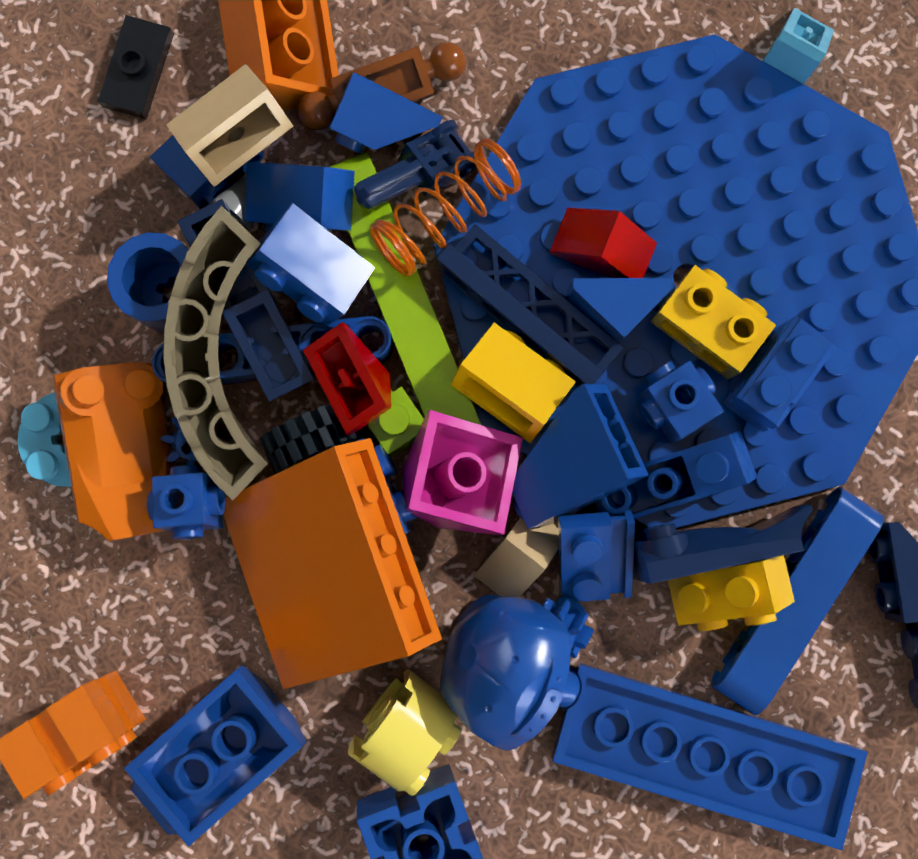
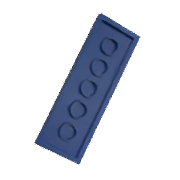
(711, 756)

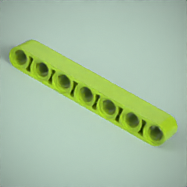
(407, 310)

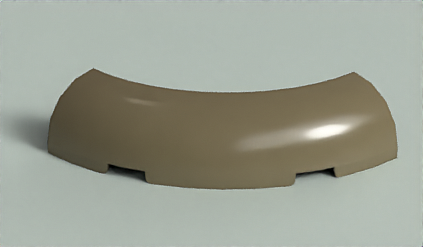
(192, 354)

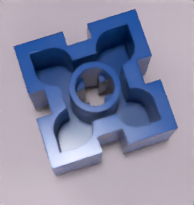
(437, 809)

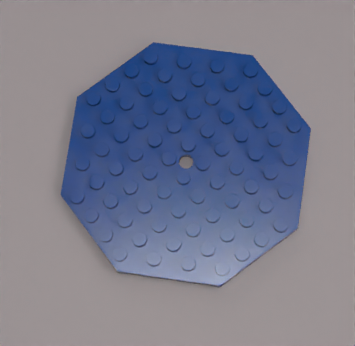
(732, 177)

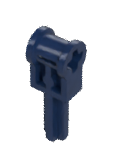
(418, 166)

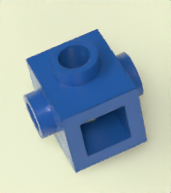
(696, 400)
(186, 503)

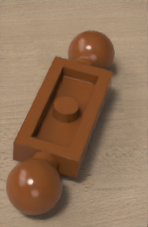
(401, 73)

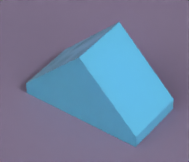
(799, 46)

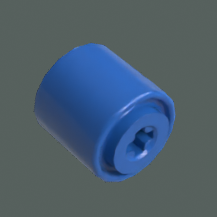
(141, 273)

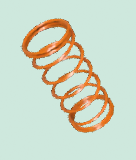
(482, 165)

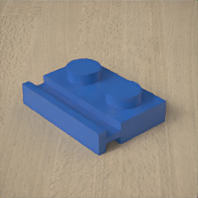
(596, 555)

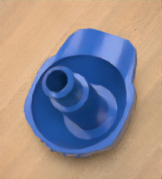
(508, 669)

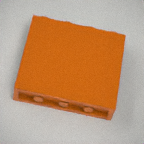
(330, 566)

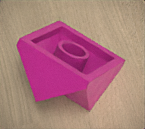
(461, 474)

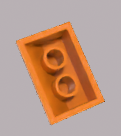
(283, 45)

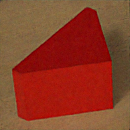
(603, 243)
(350, 377)

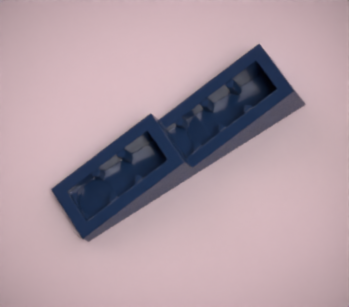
(257, 322)

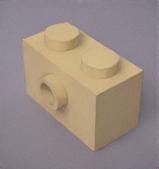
(229, 125)

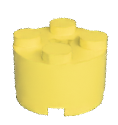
(405, 733)

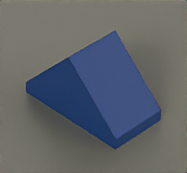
(618, 303)

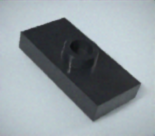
(136, 67)

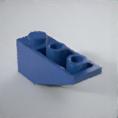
(685, 477)

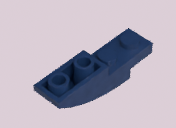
(897, 592)

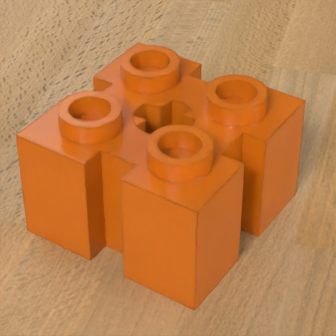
(70, 736)

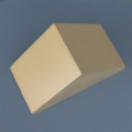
(519, 558)

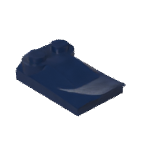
(671, 554)

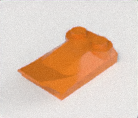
(113, 444)

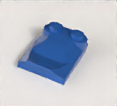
(215, 755)

